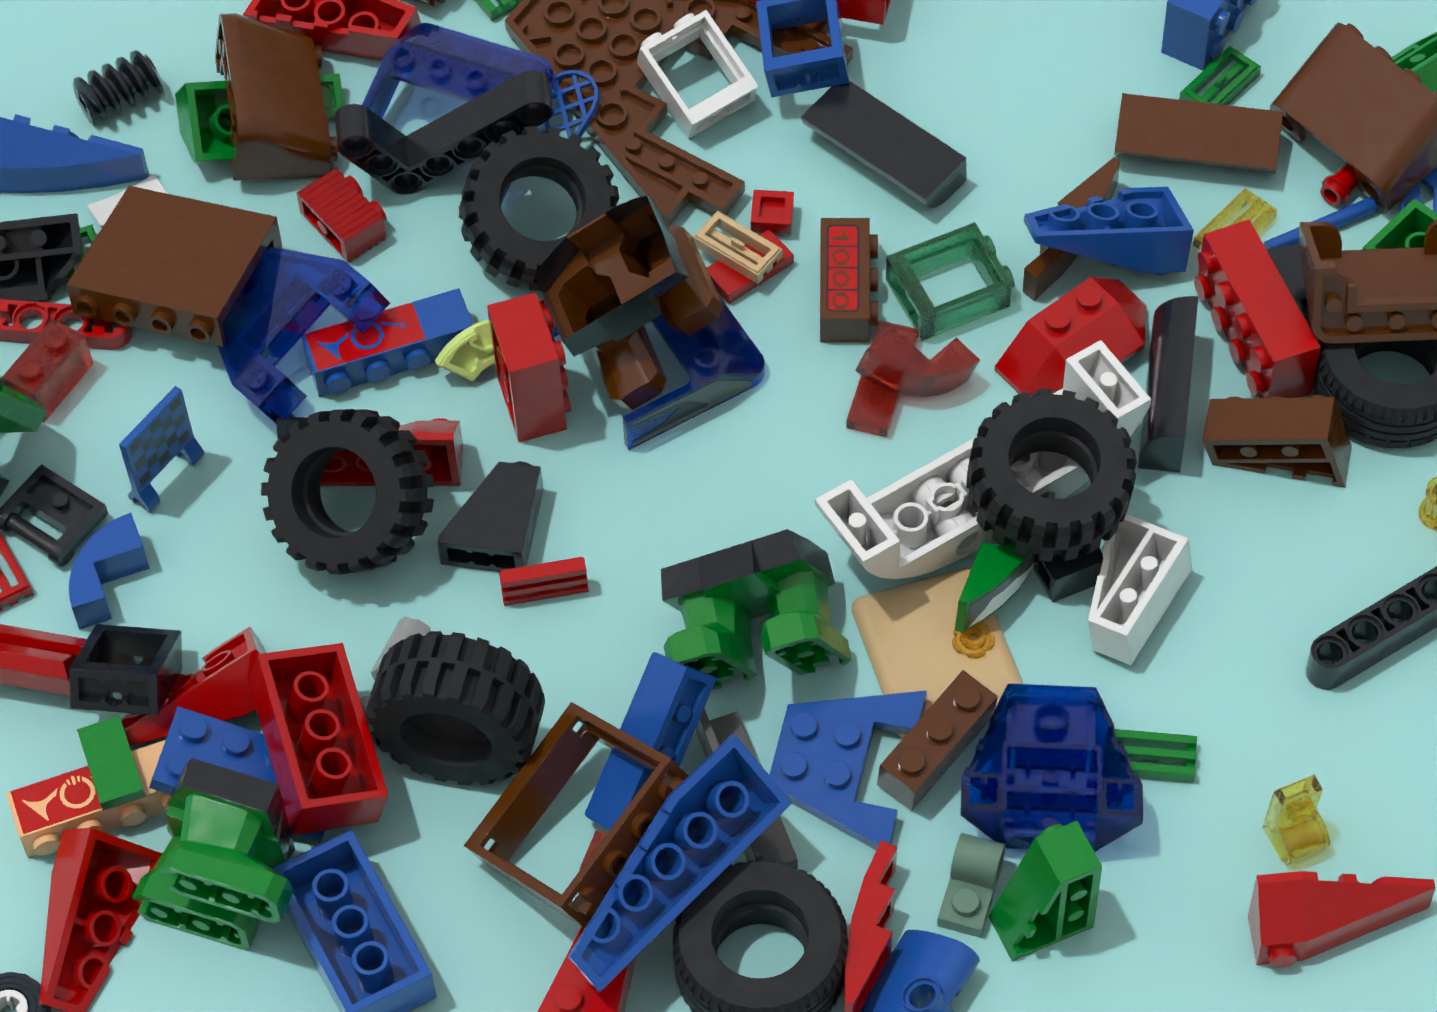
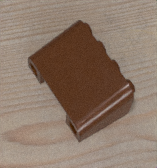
(1364, 113)

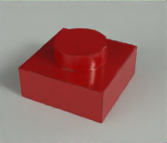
(772, 211)

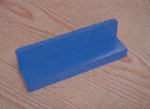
(662, 717)

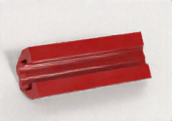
(37, 659)

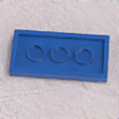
(215, 743)

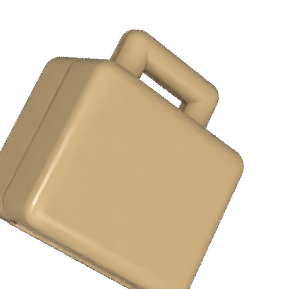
(911, 638)

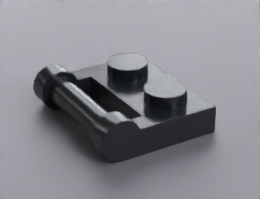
(58, 504)

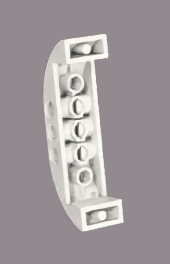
(927, 516)

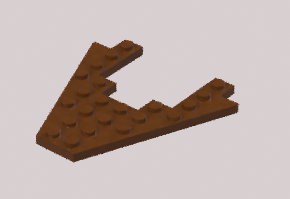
(605, 44)

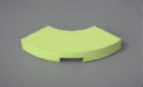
(468, 352)

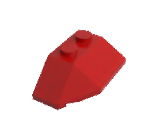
(1083, 316)

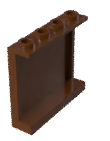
(171, 264)

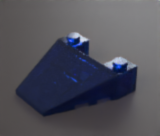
(277, 309)

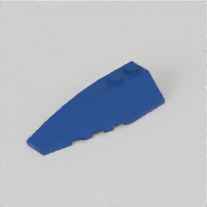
(61, 161)
(681, 853)

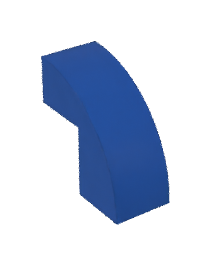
(106, 556)

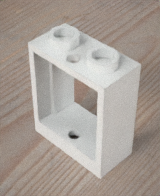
(716, 107)

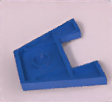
(825, 756)

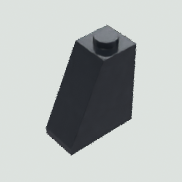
(496, 521)

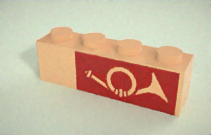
(72, 803)

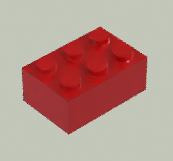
(529, 366)

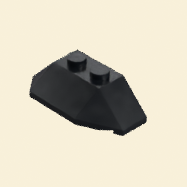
(37, 255)

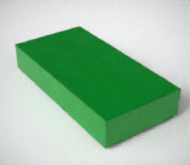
(111, 763)

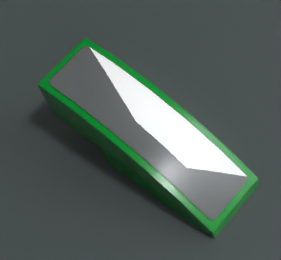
(991, 583)

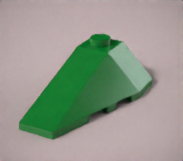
(207, 122)

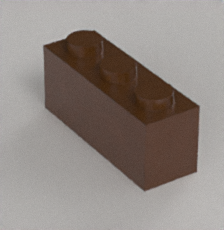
(936, 740)

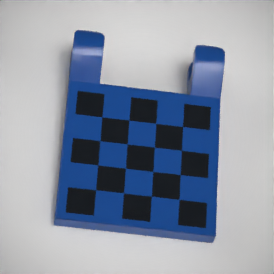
(155, 443)

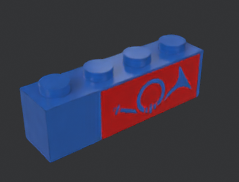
(394, 343)

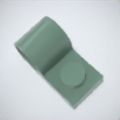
(971, 884)

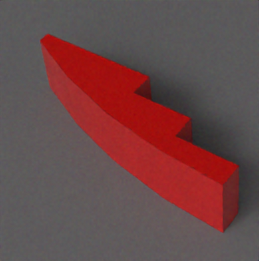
(868, 939)

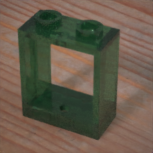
(938, 252)

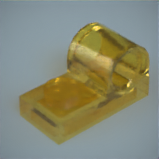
(1295, 823)

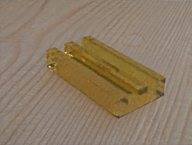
(1245, 196)

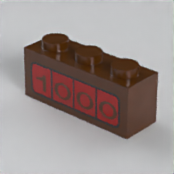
(847, 280)

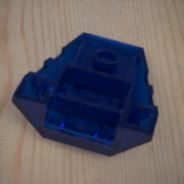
(1049, 764)

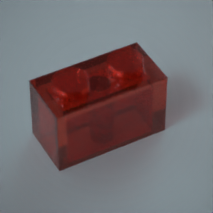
(50, 366)

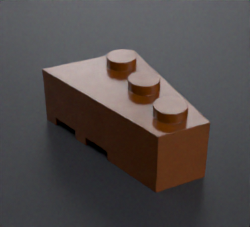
(1280, 434)

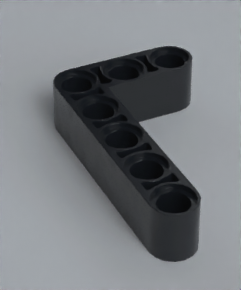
(446, 143)
(1378, 628)

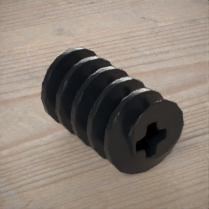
(116, 85)

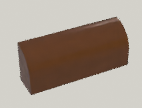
(1198, 133)

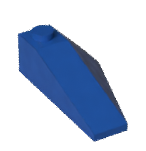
(1134, 231)

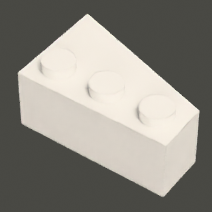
(1135, 586)

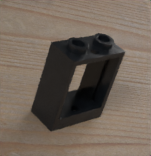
(109, 666)

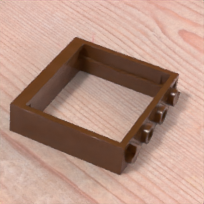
(538, 786)

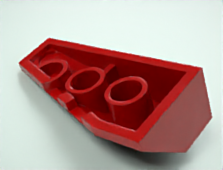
(89, 913)

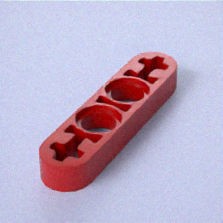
(21, 310)

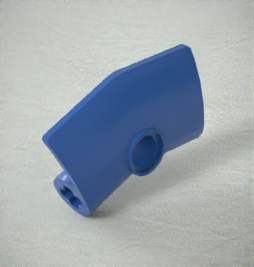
(922, 974)

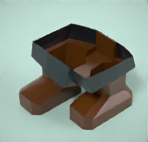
(615, 281)

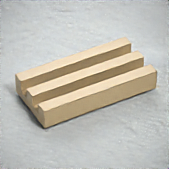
(732, 251)

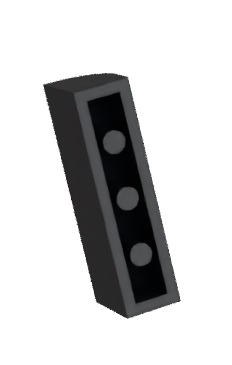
(888, 143)
(1168, 384)

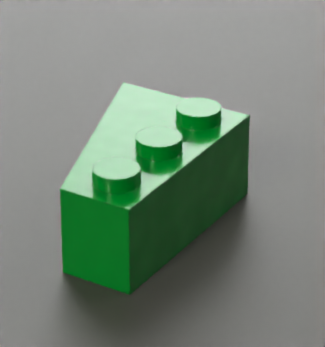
(1049, 892)

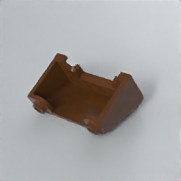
(273, 100)
(1368, 291)

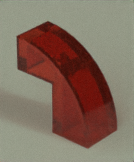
(904, 370)

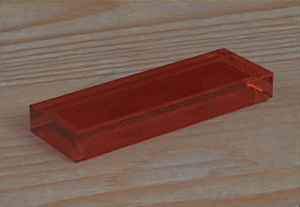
(873, 406)

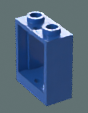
(787, 72)

